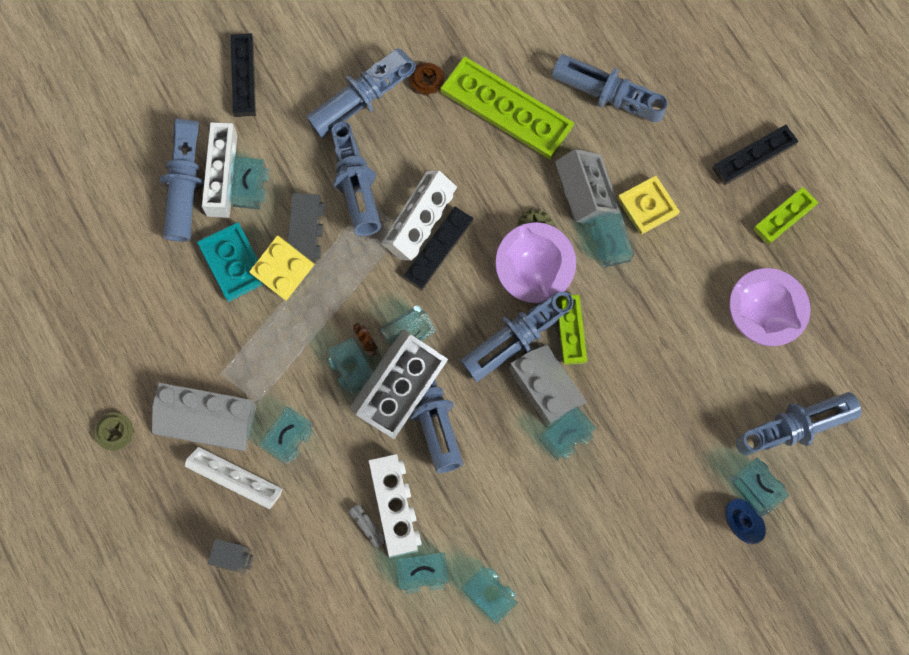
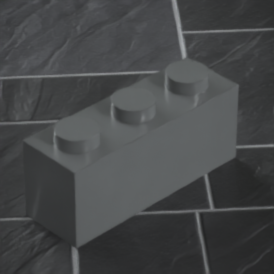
(305, 224)

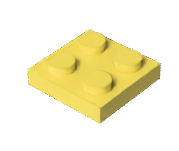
(648, 205)
(282, 267)

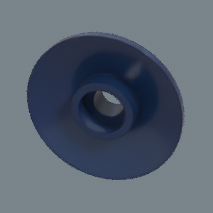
(745, 521)

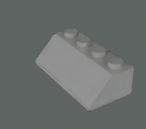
(398, 384)
(202, 417)

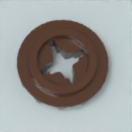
(430, 71)
(365, 339)

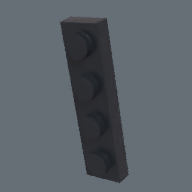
(243, 75)
(755, 154)
(438, 248)

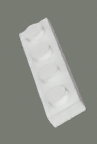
(233, 477)

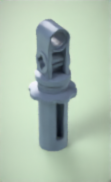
(610, 88)
(361, 91)
(355, 177)
(181, 182)
(524, 330)
(433, 406)
(797, 425)

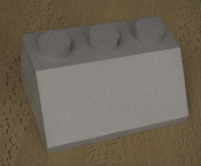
(587, 186)
(546, 384)

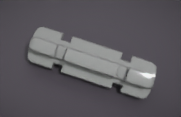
(367, 526)

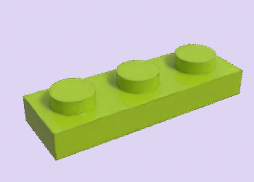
(785, 216)
(572, 332)

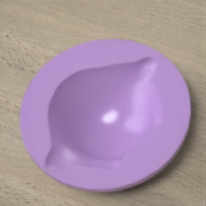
(535, 262)
(769, 307)

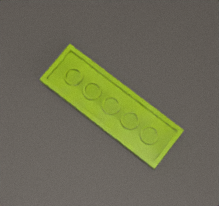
(507, 107)

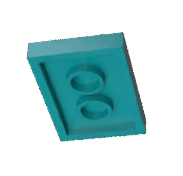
(231, 261)

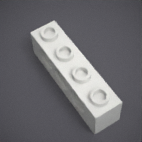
(219, 170)
(397, 240)
(380, 470)

